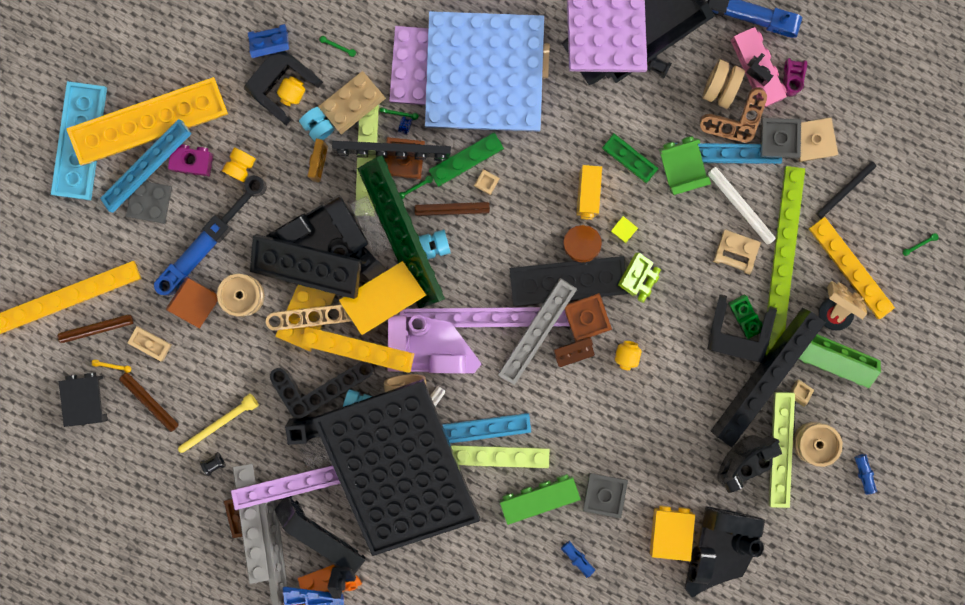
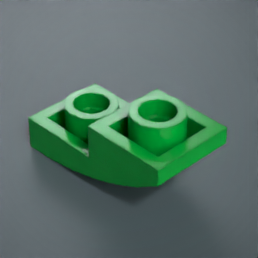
(745, 316)

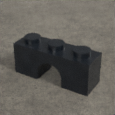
(300, 430)

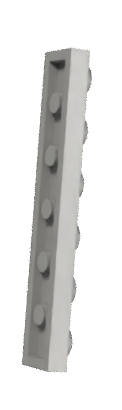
(537, 331)
(251, 529)
(273, 551)

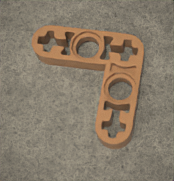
(743, 124)

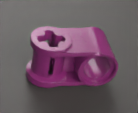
(794, 73)

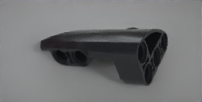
(324, 229)
(747, 452)
(724, 548)

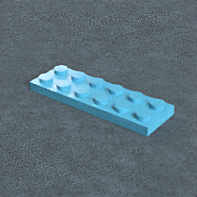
(81, 104)

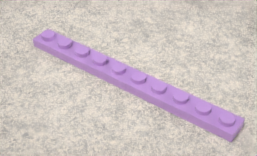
(482, 316)

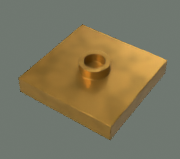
(317, 160)

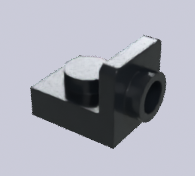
(759, 73)
(337, 580)

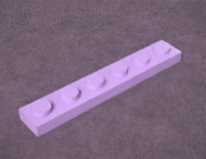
(284, 487)

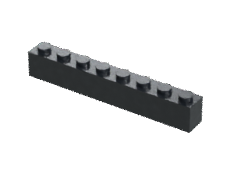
(767, 376)

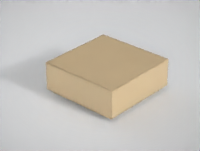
(486, 182)
(802, 392)

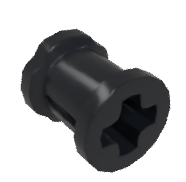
(659, 66)
(212, 464)

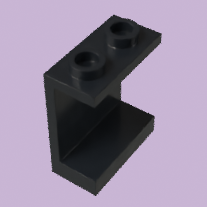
(81, 400)

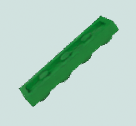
(466, 159)

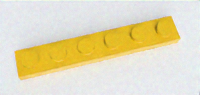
(851, 268)
(358, 349)

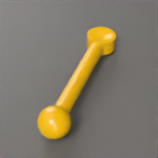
(127, 369)

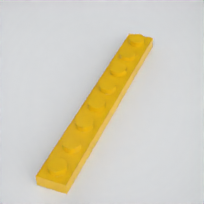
(69, 296)

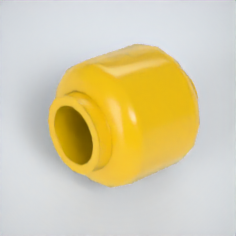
(291, 91)
(628, 355)

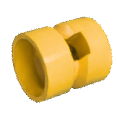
(239, 164)

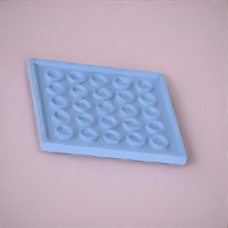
(484, 71)

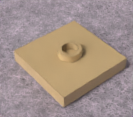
(817, 140)

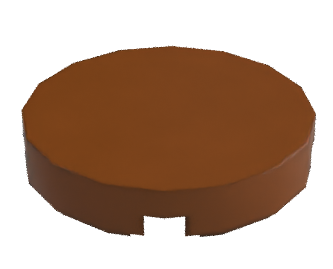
(582, 243)

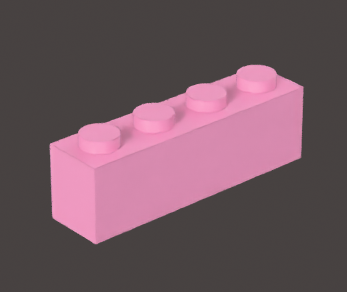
(750, 44)

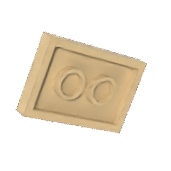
(352, 102)

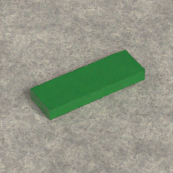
(630, 158)

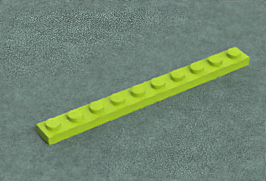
(785, 249)

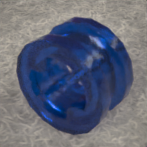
(405, 125)

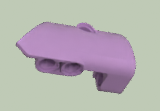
(435, 345)

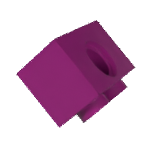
(203, 161)

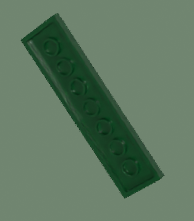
(399, 228)

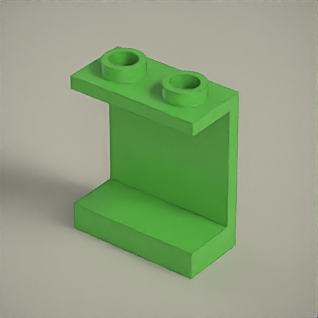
(684, 165)

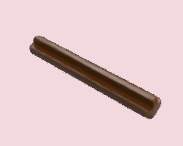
(452, 209)
(95, 328)
(145, 398)

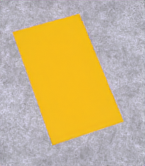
(383, 298)

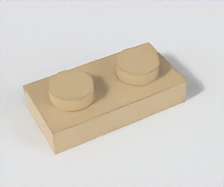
(149, 343)

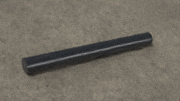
(844, 191)

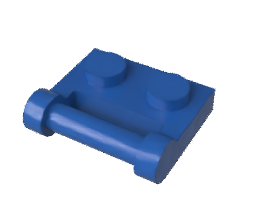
(268, 41)

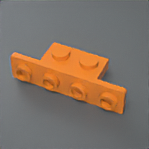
(319, 581)

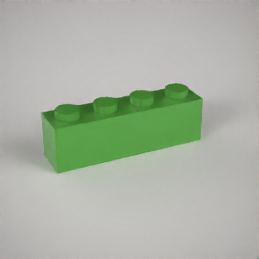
(842, 361)
(540, 499)

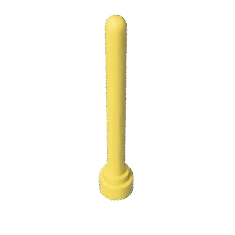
(248, 403)

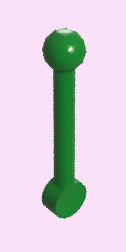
(351, 52)
(414, 116)
(429, 179)
(934, 237)

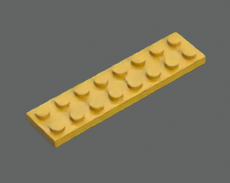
(146, 121)

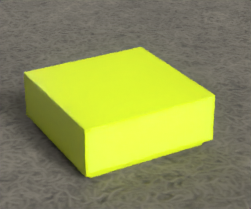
(624, 229)

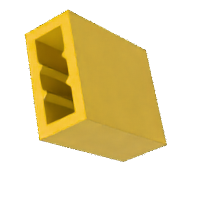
(589, 192)
(672, 533)

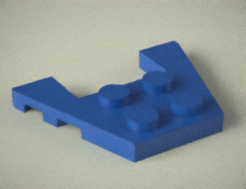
(296, 596)

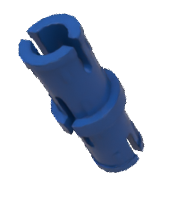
(865, 474)
(578, 559)

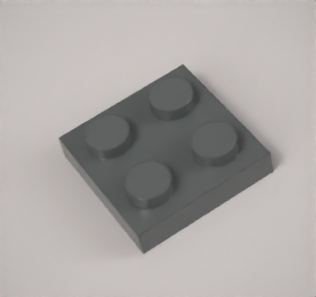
(780, 138)
(150, 202)
(605, 495)

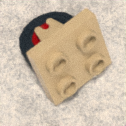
(841, 307)

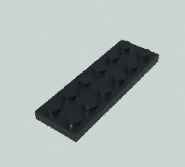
(400, 151)
(305, 266)
(536, 282)

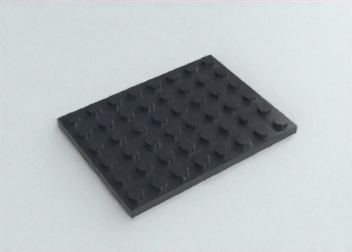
(397, 468)

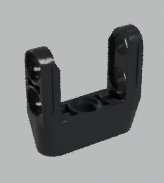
(272, 69)
(736, 345)

